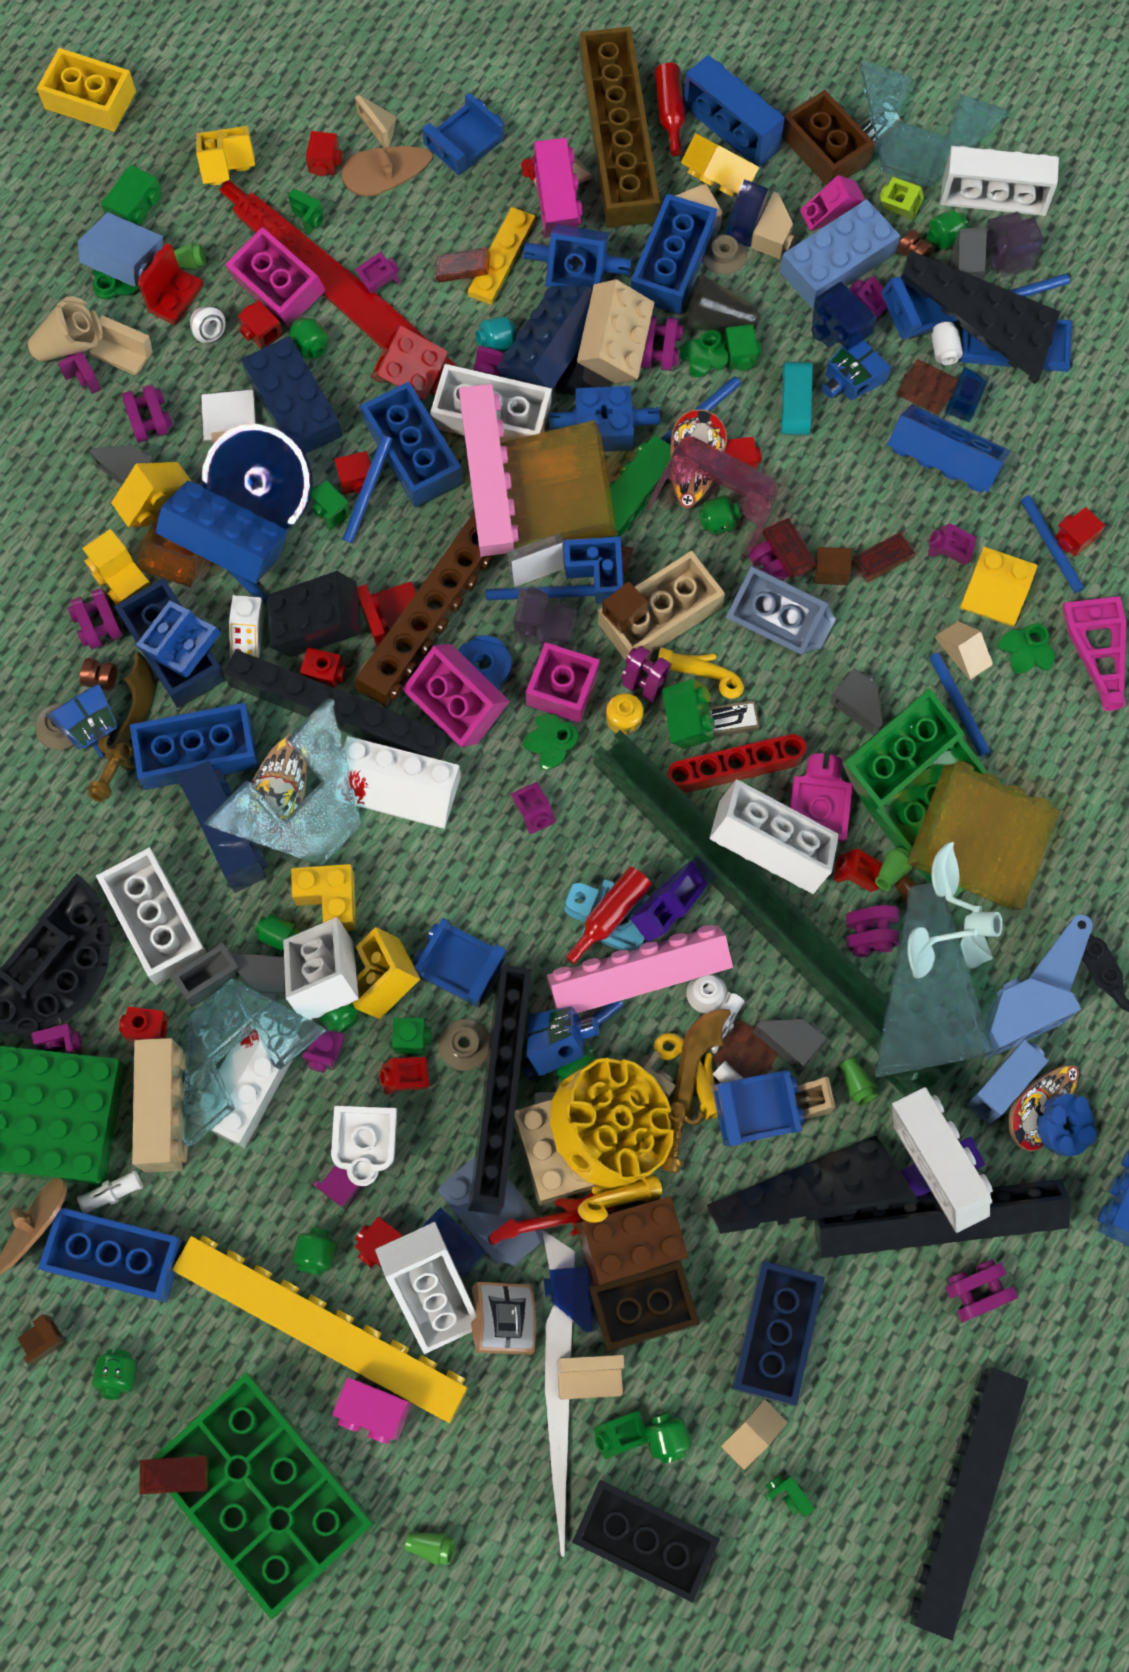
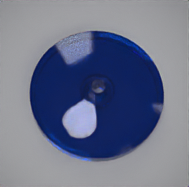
(257, 451)

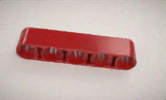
(746, 755)

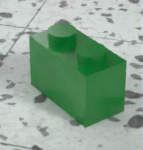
(132, 195)
(688, 714)

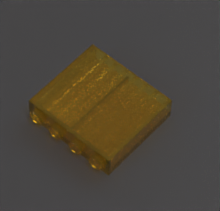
(560, 485)
(994, 832)

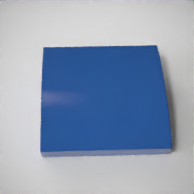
(178, 639)

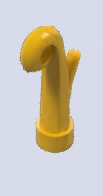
(700, 666)
(704, 1077)
(643, 1190)

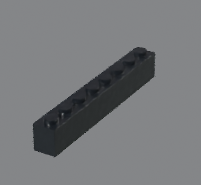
(351, 713)
(500, 1091)
(1013, 1211)
(968, 1503)

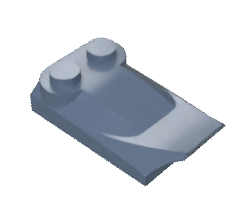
(781, 612)
(457, 1195)

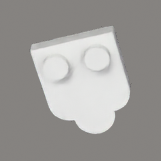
(363, 1141)

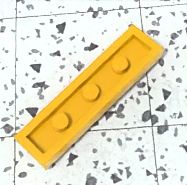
(502, 255)

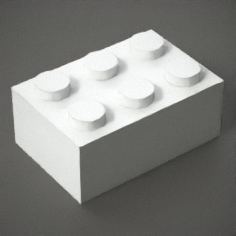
(320, 969)

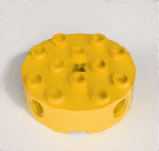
(611, 1122)

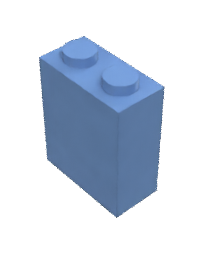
(119, 248)
(1007, 1081)

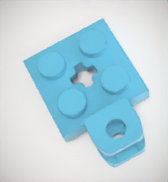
(625, 936)

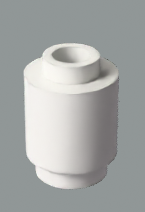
(946, 343)

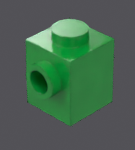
(742, 347)
(410, 1036)

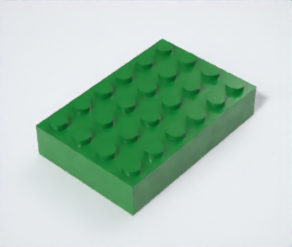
(58, 1114)
(269, 1498)

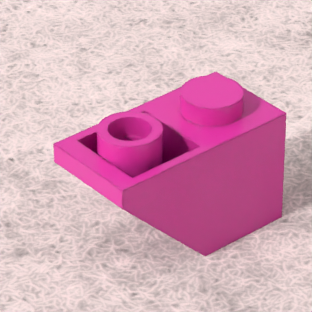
(831, 202)

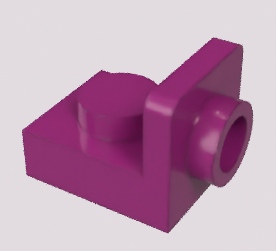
(378, 272)
(870, 294)
(487, 361)
(78, 366)
(952, 543)
(533, 807)
(53, 1039)
(324, 1051)

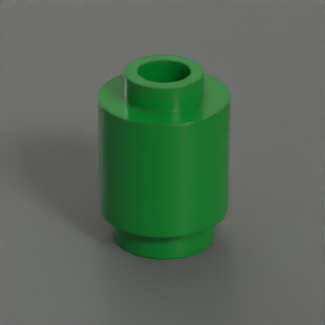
(274, 930)

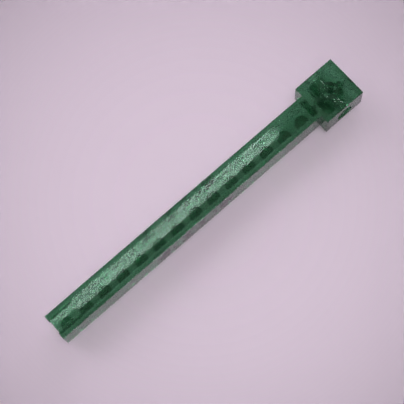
(760, 903)

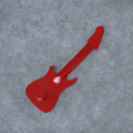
(512, 1229)

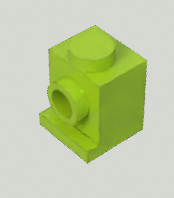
(900, 189)

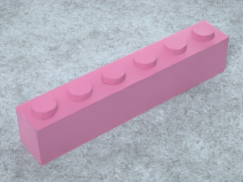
(486, 470)
(641, 969)

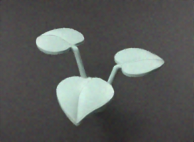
(977, 925)

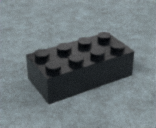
(646, 1540)

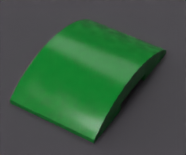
(902, 766)

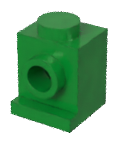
(329, 505)

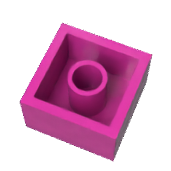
(562, 682)
(371, 1409)

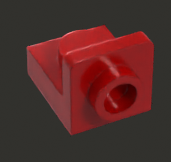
(858, 868)
(404, 1075)

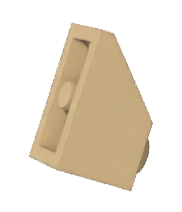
(773, 229)

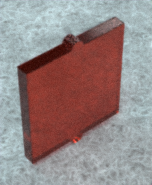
(927, 387)
(745, 1052)

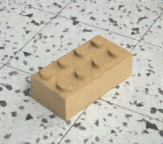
(676, 602)
(158, 1106)

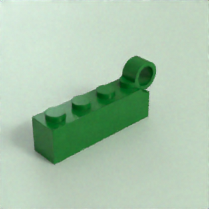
(638, 482)

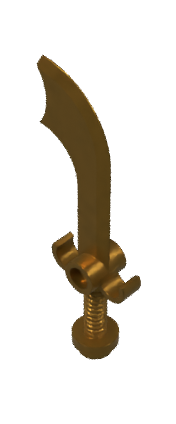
(142, 687)
(701, 1037)

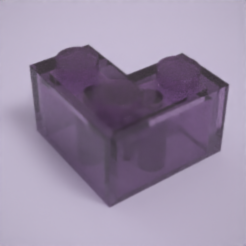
(1013, 243)
(540, 623)

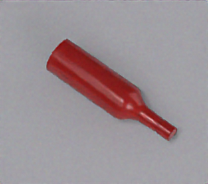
(670, 103)
(611, 911)

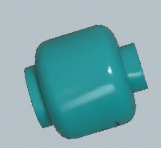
(496, 333)

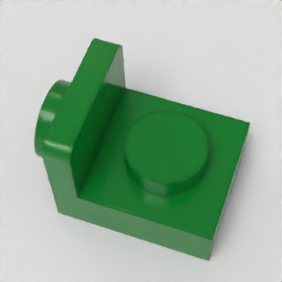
(306, 208)
(620, 1435)
(795, 1498)

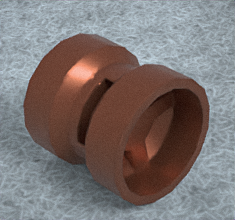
(913, 242)
(97, 673)

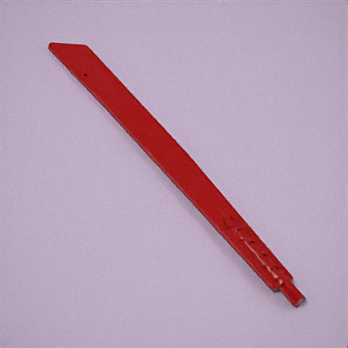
(342, 288)

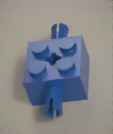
(579, 242)
(611, 411)

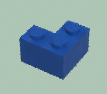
(596, 559)

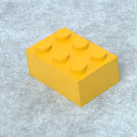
(86, 89)

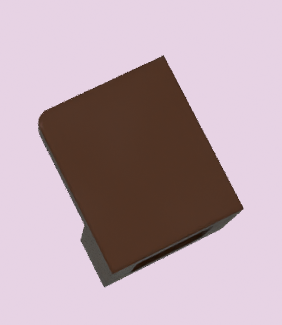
(833, 566)
(624, 607)
(41, 1339)

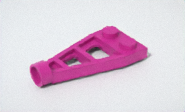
(1096, 615)

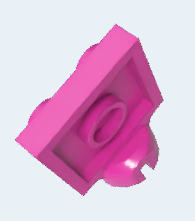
(823, 794)

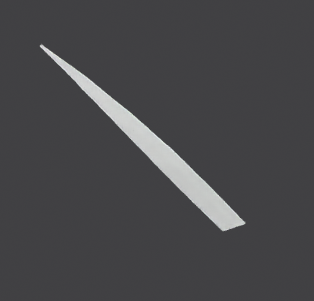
(557, 1346)

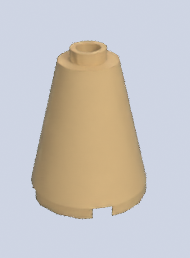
(66, 331)

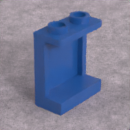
(465, 135)
(911, 311)
(459, 963)
(757, 1107)

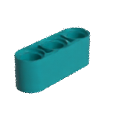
(796, 398)

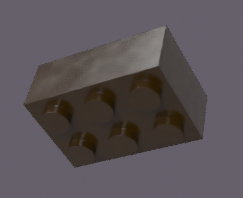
(643, 1306)

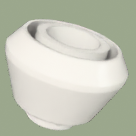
(207, 324)
(701, 999)

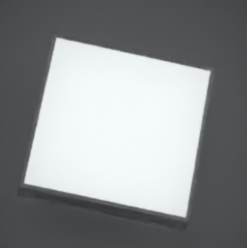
(226, 411)
(536, 560)

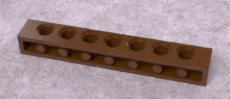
(383, 687)

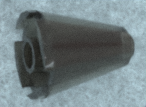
(717, 308)

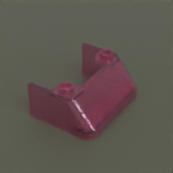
(697, 456)

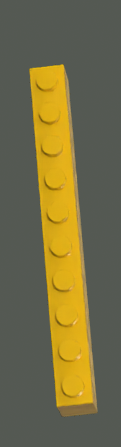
(321, 1329)

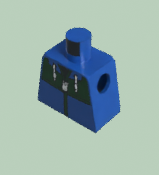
(855, 371)
(85, 719)
(557, 1038)

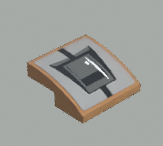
(504, 1318)

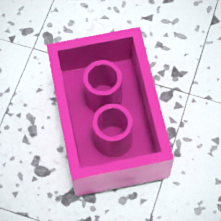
(556, 184)
(275, 277)
(455, 695)

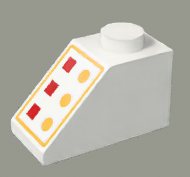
(246, 625)

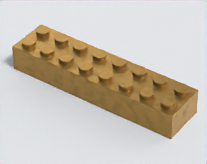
(619, 127)

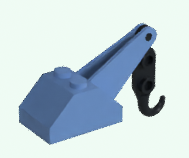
(1045, 997)

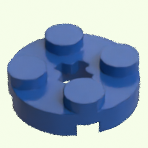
(497, 656)
(1081, 1125)

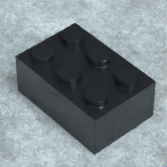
(313, 614)

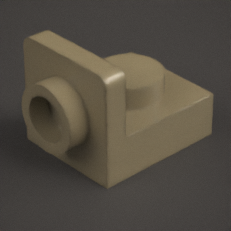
(662, 1078)

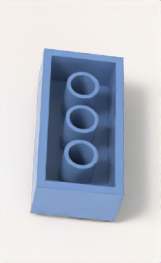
(840, 252)

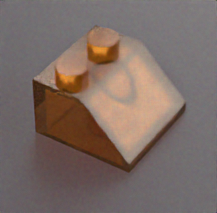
(167, 559)

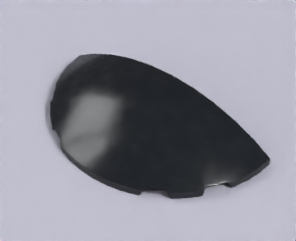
(56, 963)

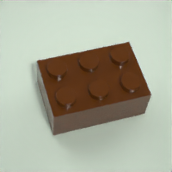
(827, 138)
(632, 1241)

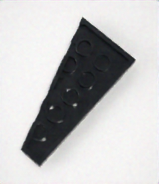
(990, 313)
(820, 1189)

